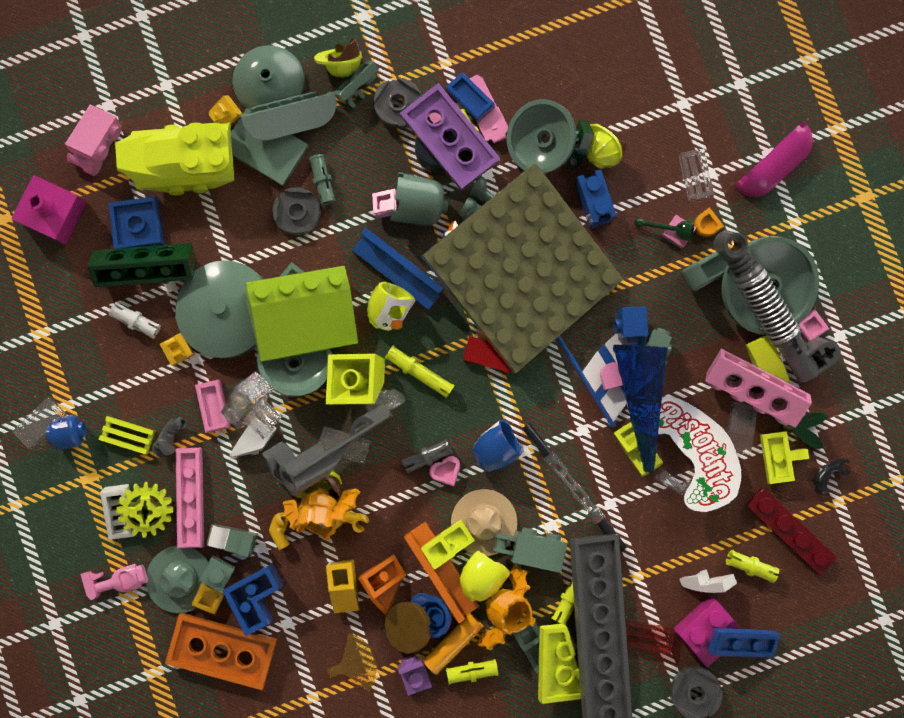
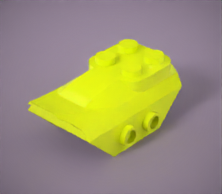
(178, 158)

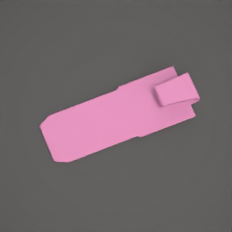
(493, 124)

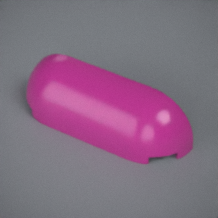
(777, 163)

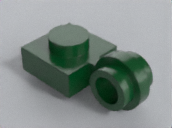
(583, 139)

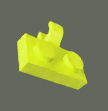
(779, 457)

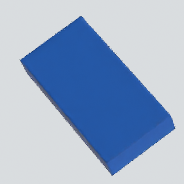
(470, 97)

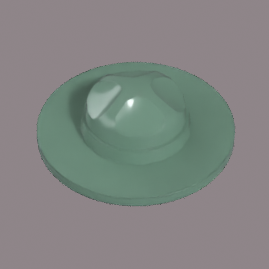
(175, 578)

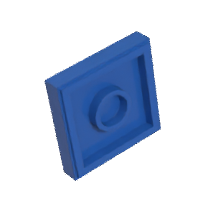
(136, 223)

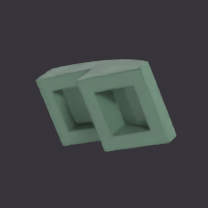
(529, 642)

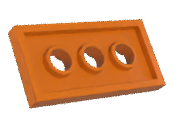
(208, 663)

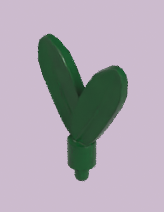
(802, 431)

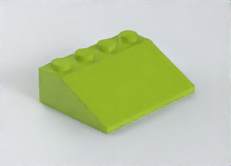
(301, 313)

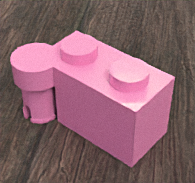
(92, 139)

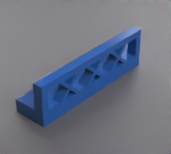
(397, 269)

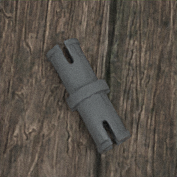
(427, 456)

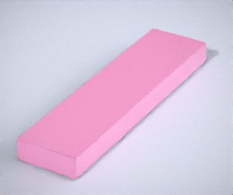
(189, 498)

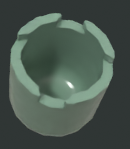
(419, 200)

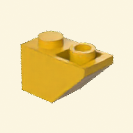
(342, 586)

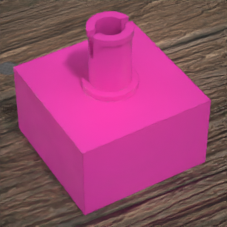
(49, 209)

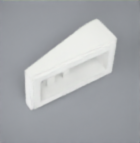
(107, 504)

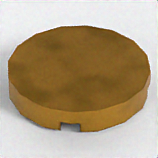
(408, 627)

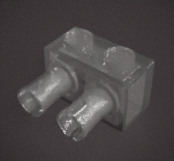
(250, 406)

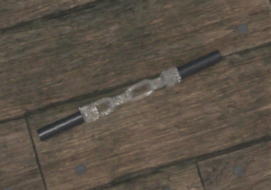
(553, 460)

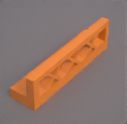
(445, 577)

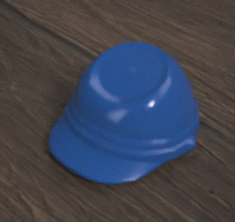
(437, 610)

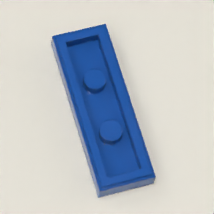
(743, 642)

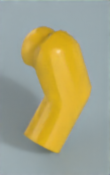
(278, 529)

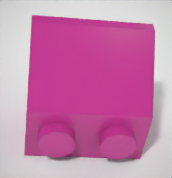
(698, 628)

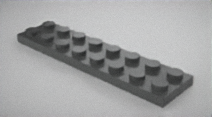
(600, 627)

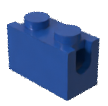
(595, 199)

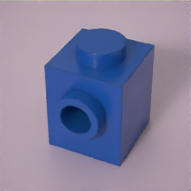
(631, 324)

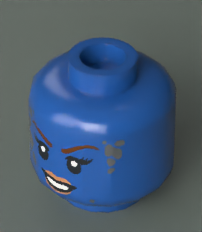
(66, 432)

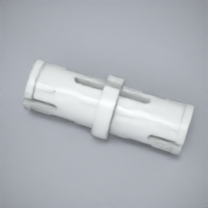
(134, 320)

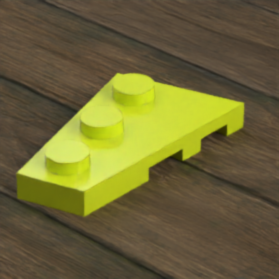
(557, 666)

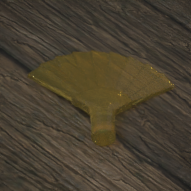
(357, 663)

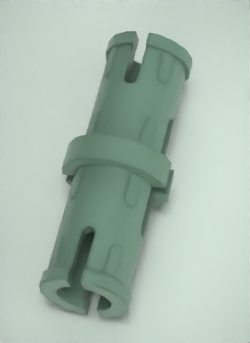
(322, 179)

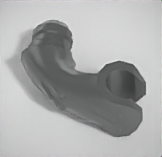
(164, 442)

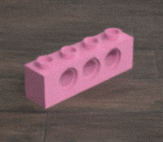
(751, 376)

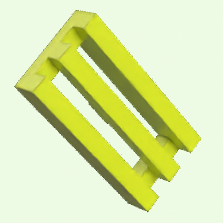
(107, 429)

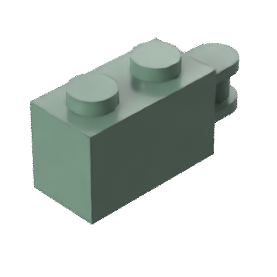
(534, 549)

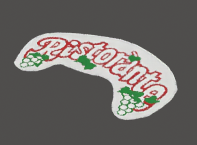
(709, 448)

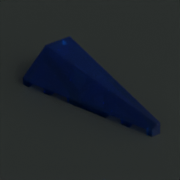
(643, 381)

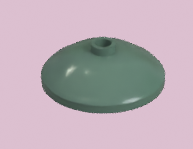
(284, 81)
(528, 133)
(297, 381)

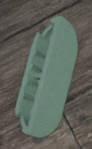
(289, 115)

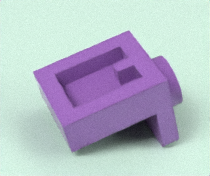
(414, 674)

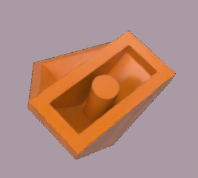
(383, 582)

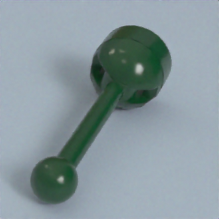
(683, 230)

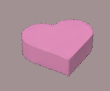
(446, 470)

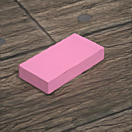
(211, 403)

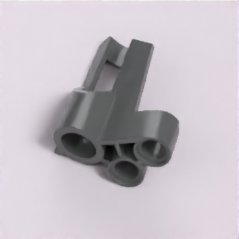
(315, 463)

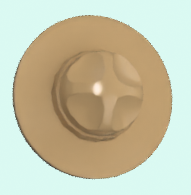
(484, 515)

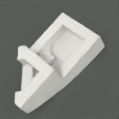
(250, 443)
(703, 583)

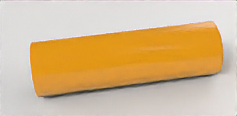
(453, 643)

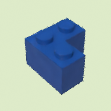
(247, 598)

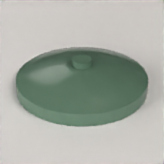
(790, 270)
(215, 310)

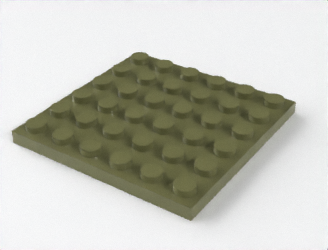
(523, 268)

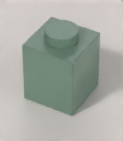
(217, 573)

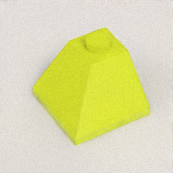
(354, 379)

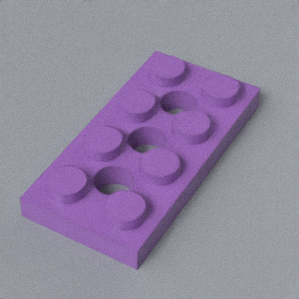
(452, 120)

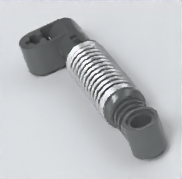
(783, 331)

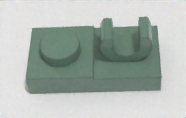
(364, 75)

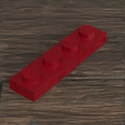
(790, 531)

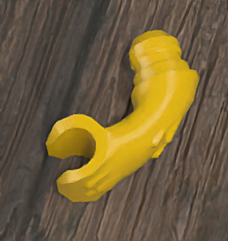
(353, 518)

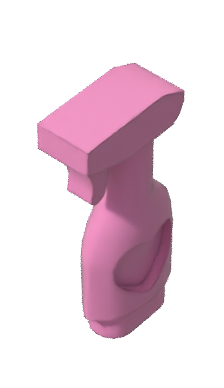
(122, 580)

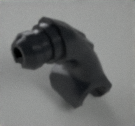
(822, 476)

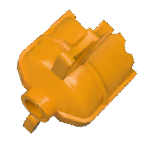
(318, 509)
(507, 609)

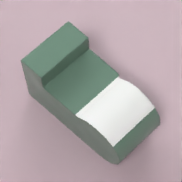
(232, 539)

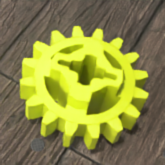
(134, 509)

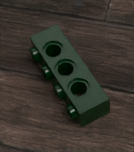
(142, 265)

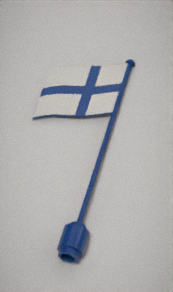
(610, 400)

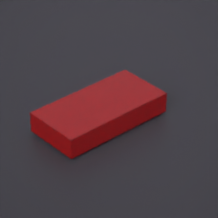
(482, 353)

